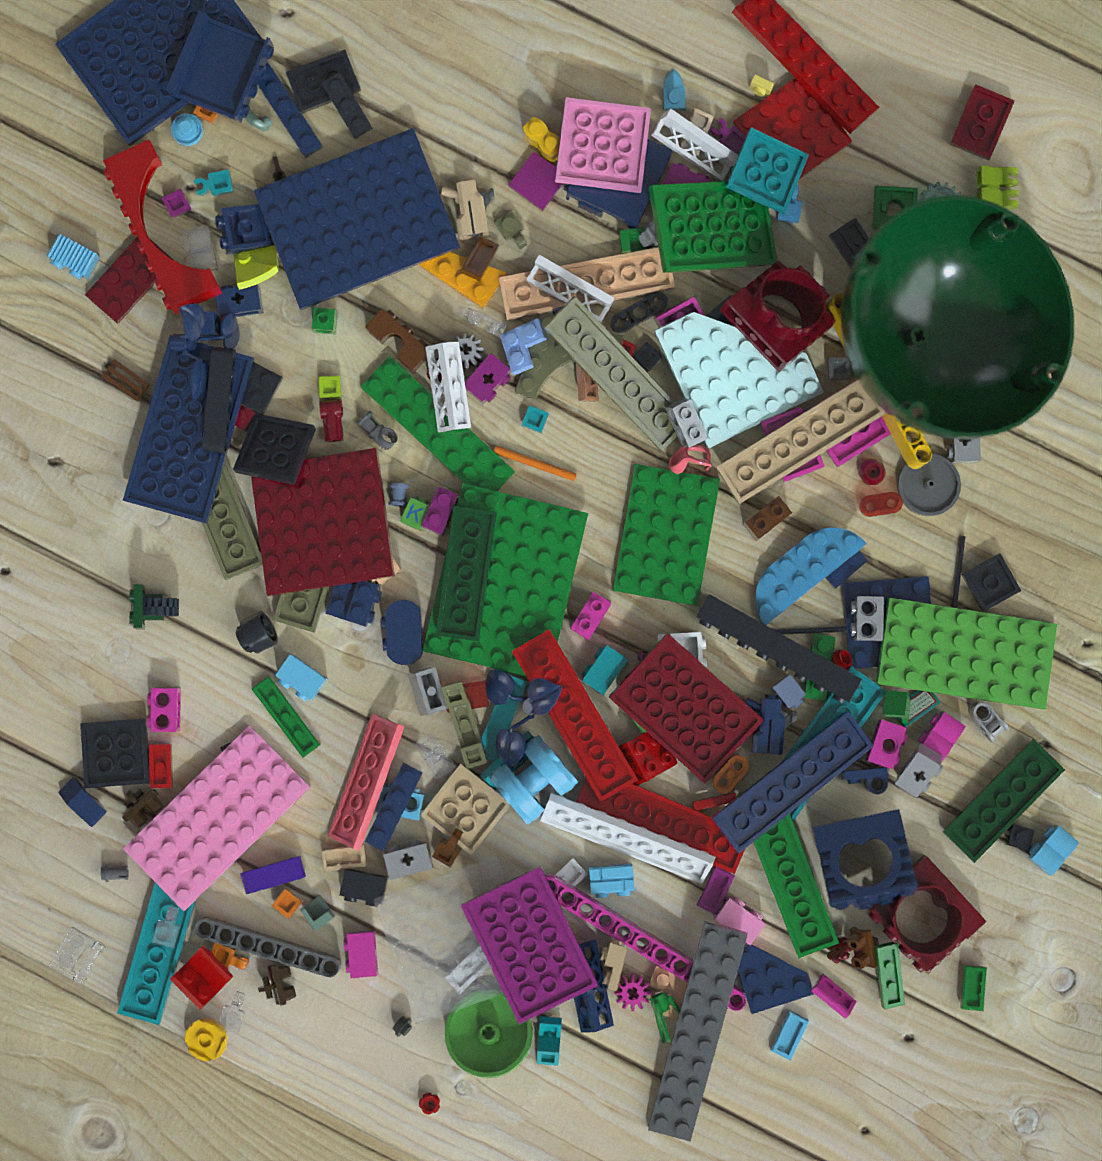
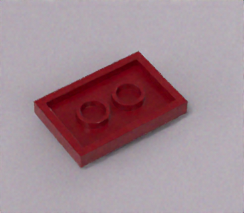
(982, 122)

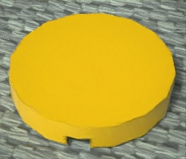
(206, 1039)

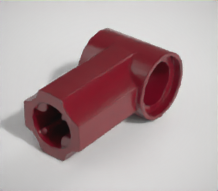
(332, 414)

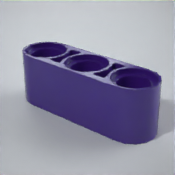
(273, 875)

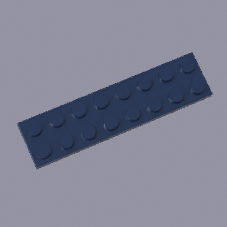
(792, 782)

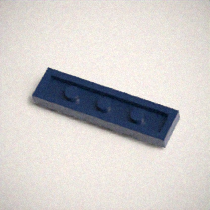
(393, 806)

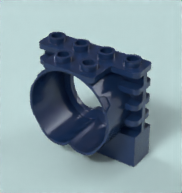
(836, 836)

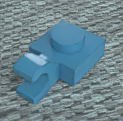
(793, 211)

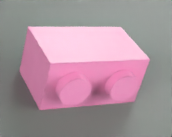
(735, 916)

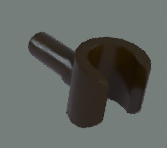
(278, 174)

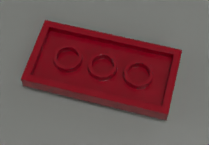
(123, 283)

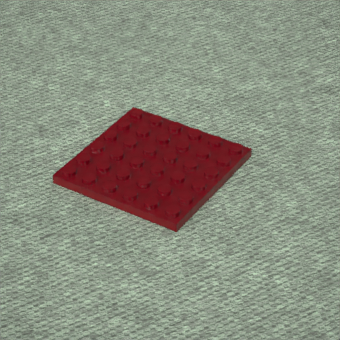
(324, 526)

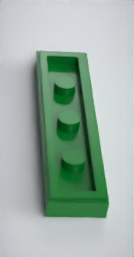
(286, 716)

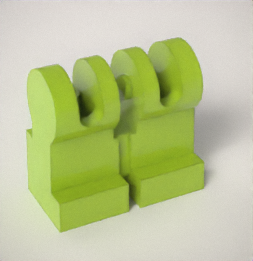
(991, 178)

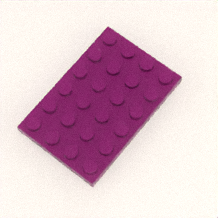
(529, 944)

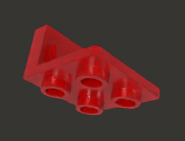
(647, 757)
(201, 977)

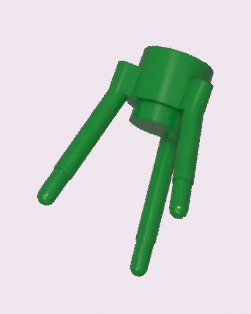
(660, 1005)

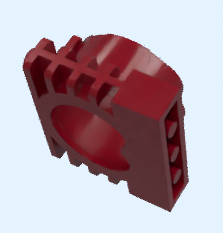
(762, 326)
(961, 923)

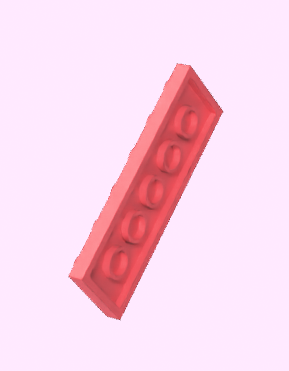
(365, 781)

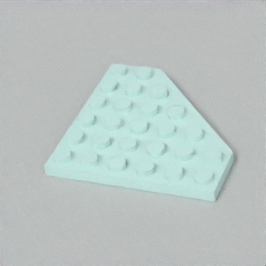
(730, 377)

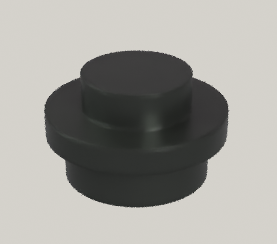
(402, 1026)

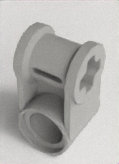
(990, 724)

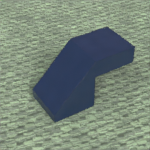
(81, 802)

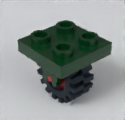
(150, 607)

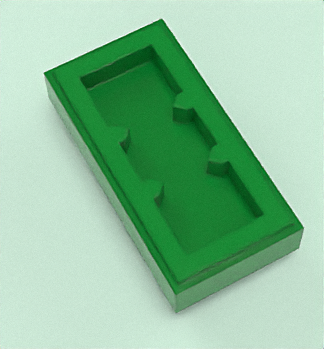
(973, 987)

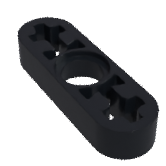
(622, 314)

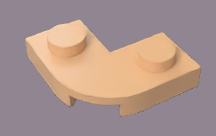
(671, 984)

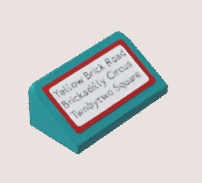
(920, 704)

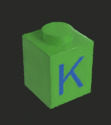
(415, 513)

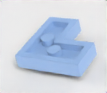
(517, 343)

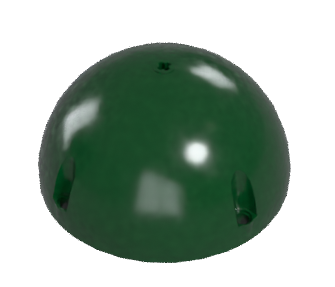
(957, 320)

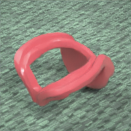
(681, 457)

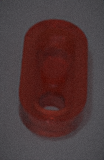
(880, 504)

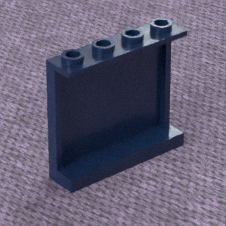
(220, 68)
(624, 204)

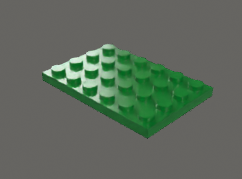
(710, 228)
(666, 535)

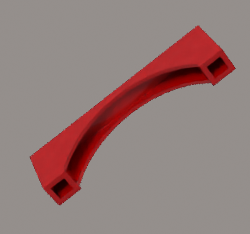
(131, 176)

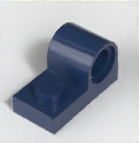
(868, 775)

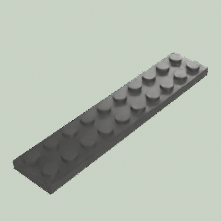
(697, 1031)

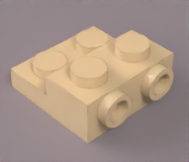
(613, 957)

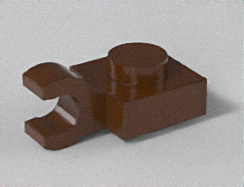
(447, 849)

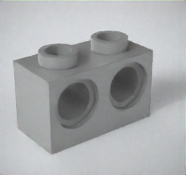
(686, 422)
(874, 618)

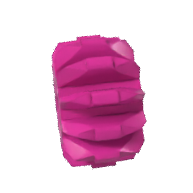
(640, 989)

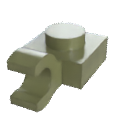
(510, 228)

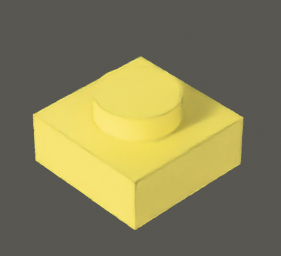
(761, 86)

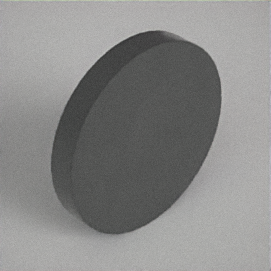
(930, 488)

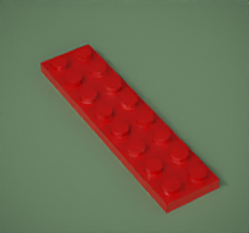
(807, 62)
(577, 717)
(665, 818)

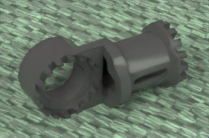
(377, 431)

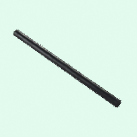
(958, 571)
(811, 630)

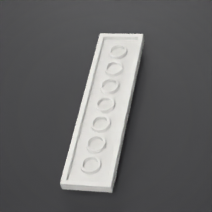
(627, 838)

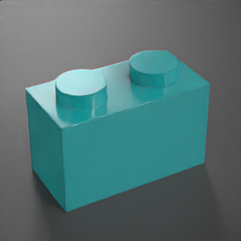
(604, 670)

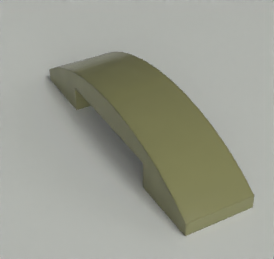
(465, 724)

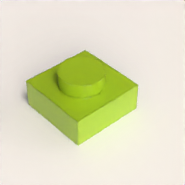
(330, 387)

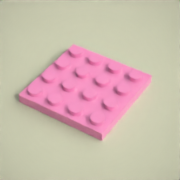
(603, 145)

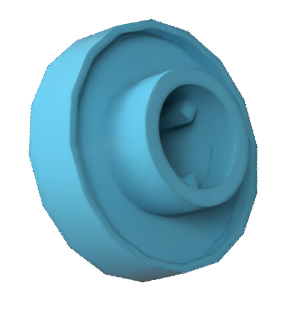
(187, 129)

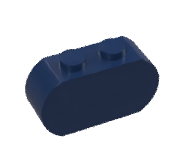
(403, 632)

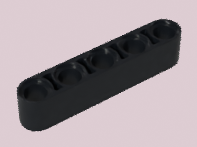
(219, 400)

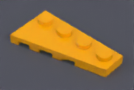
(448, 270)

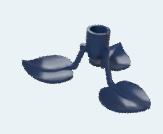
(193, 322)
(542, 698)

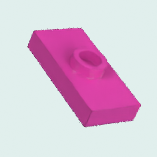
(834, 996)

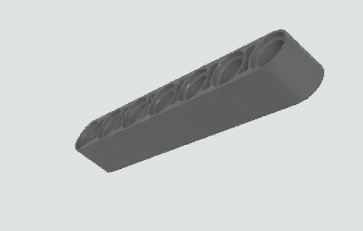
(257, 946)

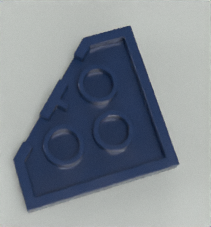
(770, 980)

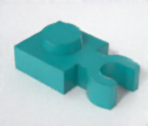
(218, 183)

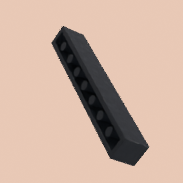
(779, 648)

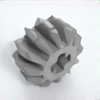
(471, 346)

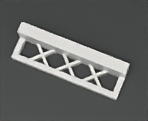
(698, 138)
(571, 280)
(451, 386)

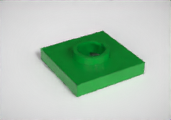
(888, 194)

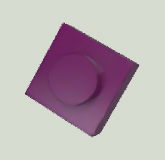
(176, 203)

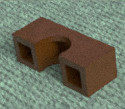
(385, 325)

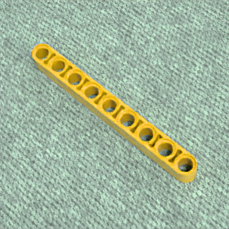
(897, 429)

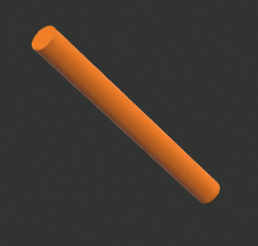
(535, 463)

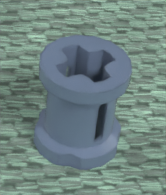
(398, 494)

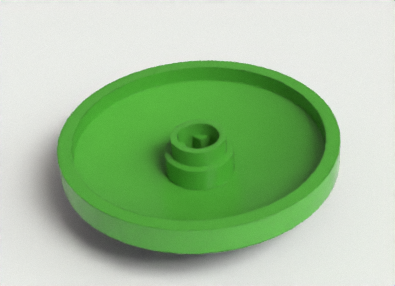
(487, 1038)

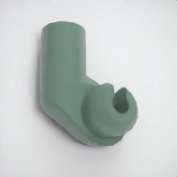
(262, 124)

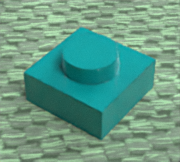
(535, 419)

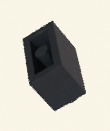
(363, 886)

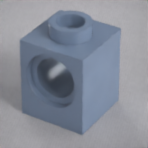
(789, 692)

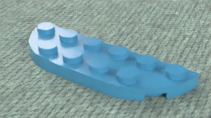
(803, 569)

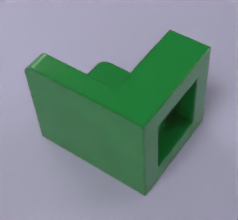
(630, 240)
(897, 705)

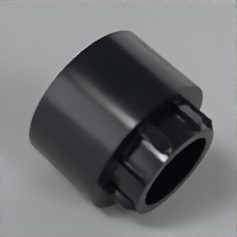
(256, 633)

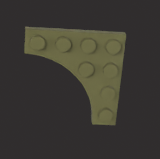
(546, 358)

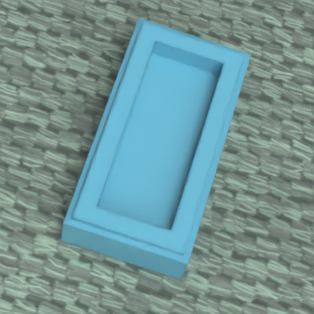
(789, 1035)

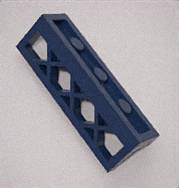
(586, 1006)

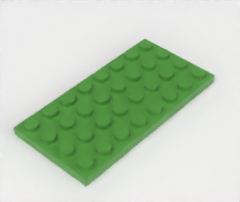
(966, 653)

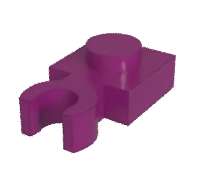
(731, 138)

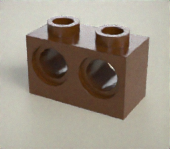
(767, 518)

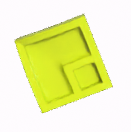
(255, 266)

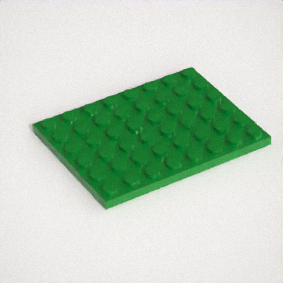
(526, 582)

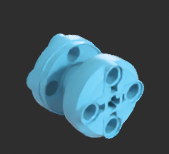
(521, 789)

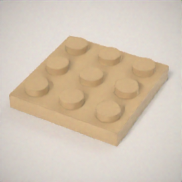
(467, 805)

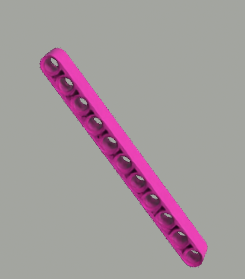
(630, 939)

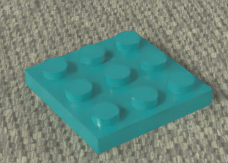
(767, 170)

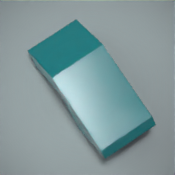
(549, 1041)

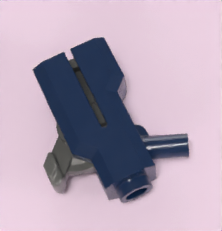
(774, 721)

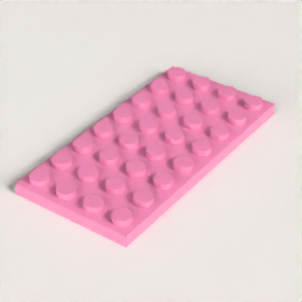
(216, 818)

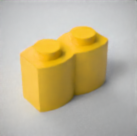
(538, 136)

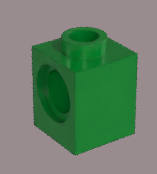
(324, 321)

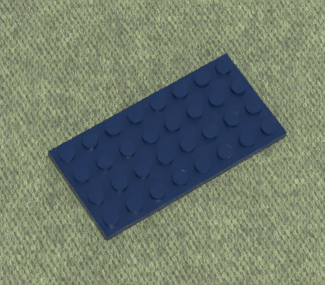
(169, 463)

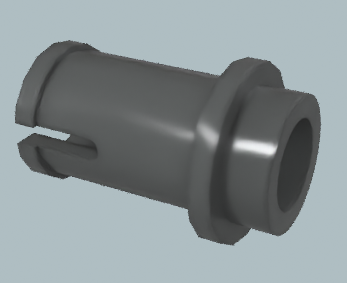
(114, 873)

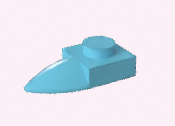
(674, 92)

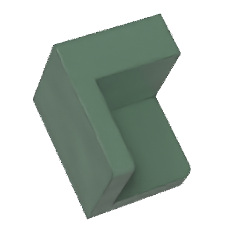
(317, 913)

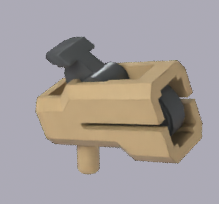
(472, 207)

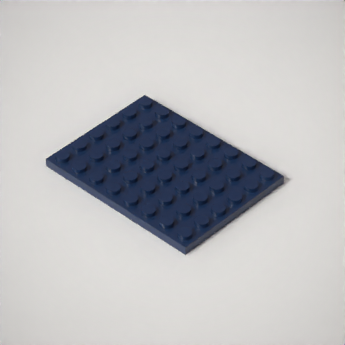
(131, 52)
(356, 219)

